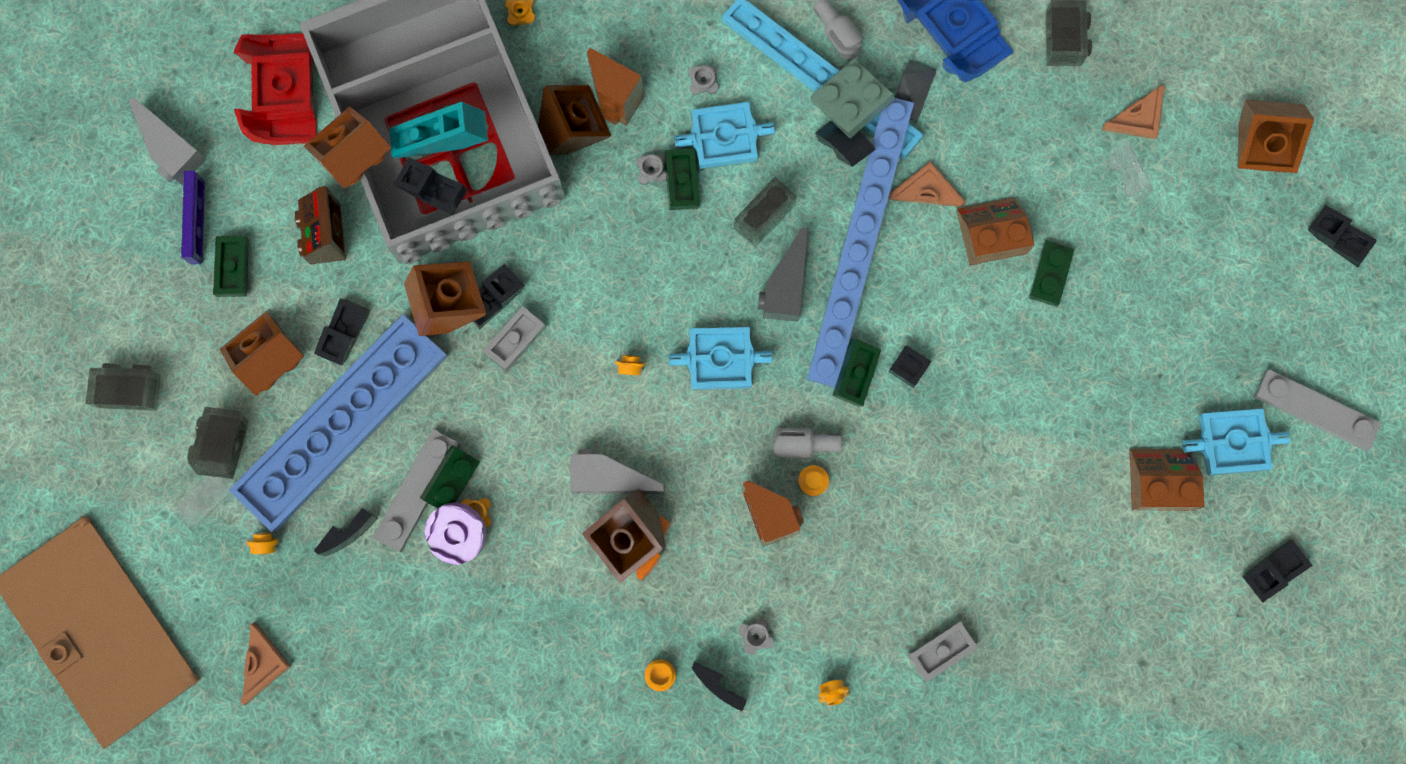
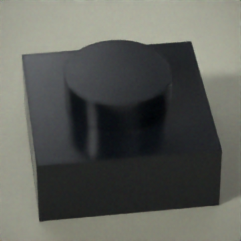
(909, 366)

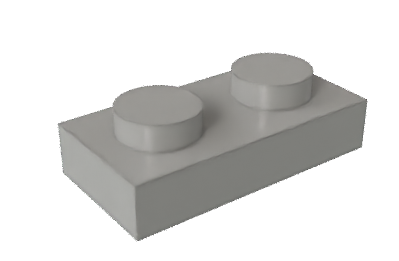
(514, 338)
(942, 651)

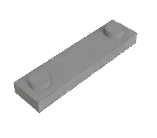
(1317, 410)
(407, 506)

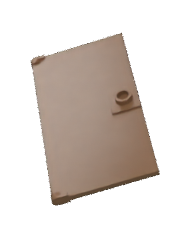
(95, 632)

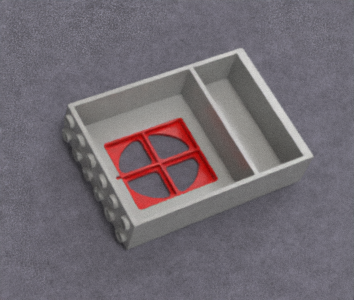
(415, 59)

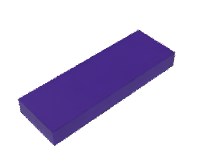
(193, 218)

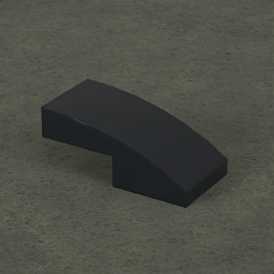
(846, 149)
(430, 186)
(1337, 233)
(498, 292)
(342, 331)
(337, 539)
(1276, 571)
(711, 680)

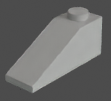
(165, 145)
(602, 475)

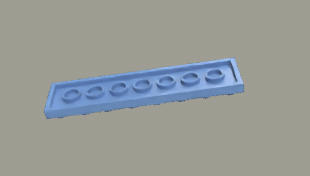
(337, 424)

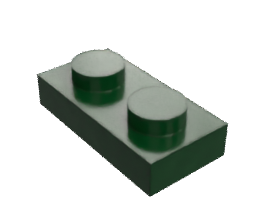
(681, 179)
(231, 266)
(1051, 273)
(856, 372)
(449, 478)

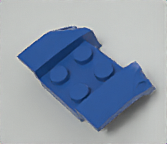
(964, 33)

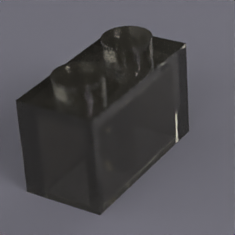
(1067, 33)
(765, 212)
(123, 388)
(217, 442)

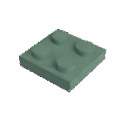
(852, 98)

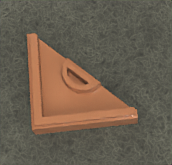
(1140, 118)
(928, 187)
(262, 664)

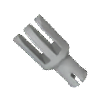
(839, 30)
(803, 442)

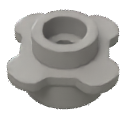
(700, 72)
(655, 161)
(763, 641)

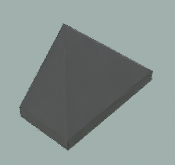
(915, 86)

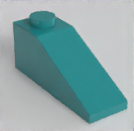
(439, 131)

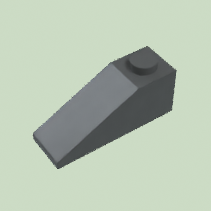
(785, 286)

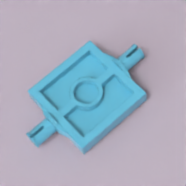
(724, 135)
(720, 358)
(1235, 441)

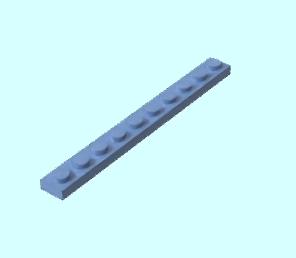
(860, 243)

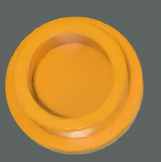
(813, 480)
(262, 543)
(660, 675)

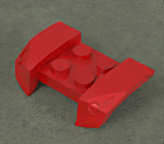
(280, 89)

